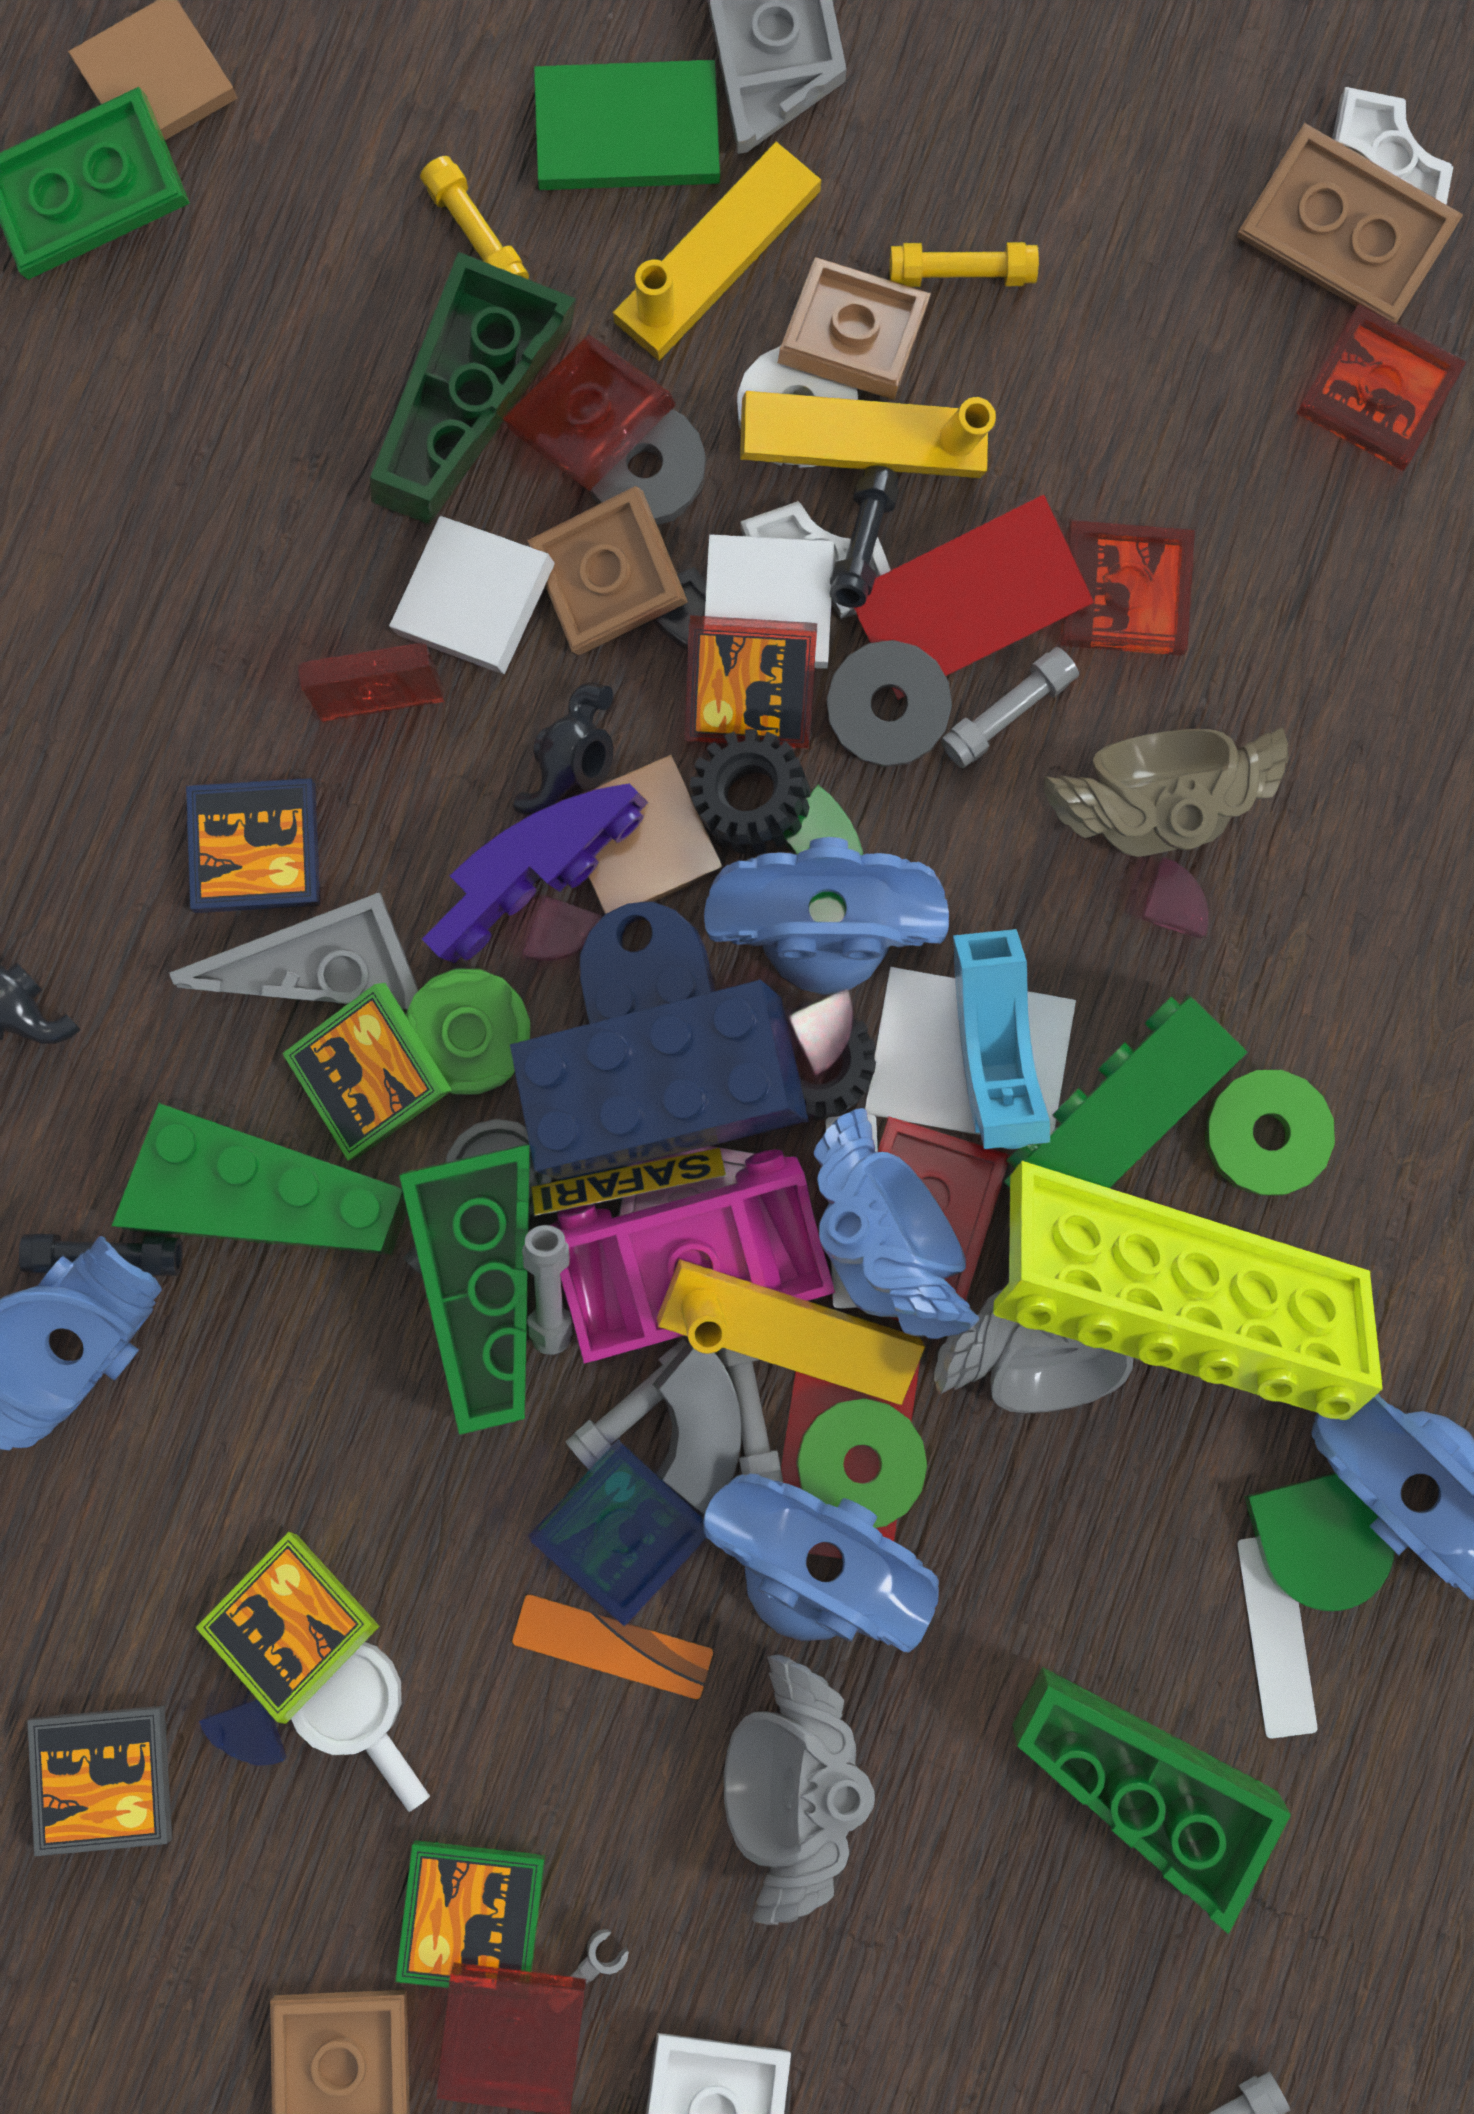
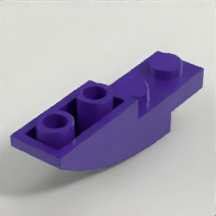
(548, 844)

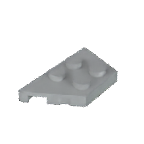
(775, 61)

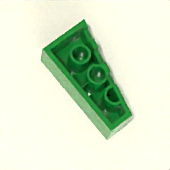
(1139, 1097)
(239, 1187)
(469, 1243)
(1158, 1794)

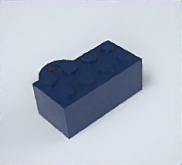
(661, 1056)

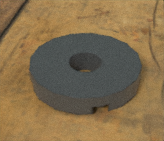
(677, 481)
(894, 666)

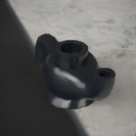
(571, 751)
(21, 1012)

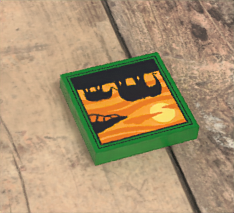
(468, 1910)

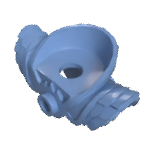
(769, 902)
(888, 1234)
(95, 1298)
(1383, 1449)
(770, 1532)

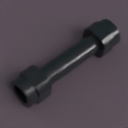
(853, 578)
(155, 1255)

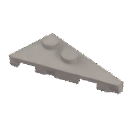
(314, 960)

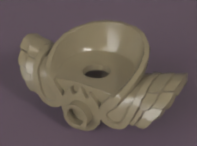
(1169, 788)

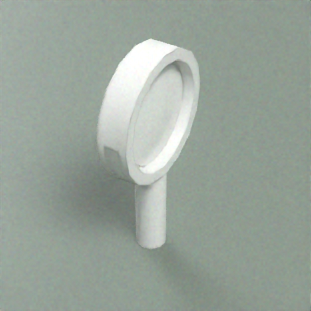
(355, 1714)

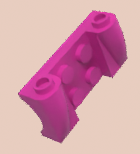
(746, 1230)

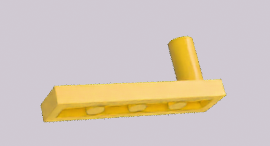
(716, 251)
(866, 433)
(788, 1332)

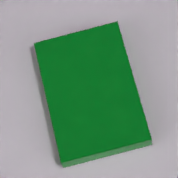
(627, 125)
(86, 183)

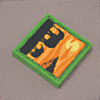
(366, 1071)

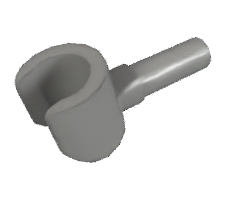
(591, 1967)

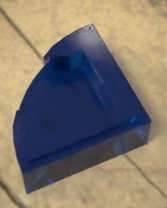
(246, 1734)

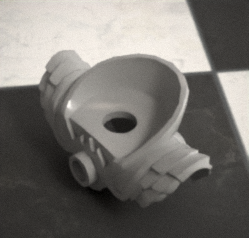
(1029, 1366)
(795, 1792)

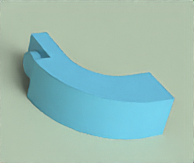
(997, 1040)

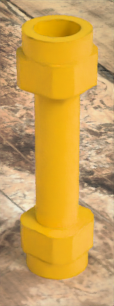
(448, 188)
(1016, 264)

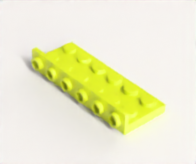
(1189, 1294)

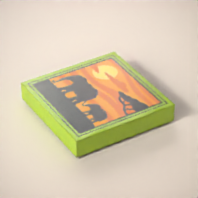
(287, 1627)

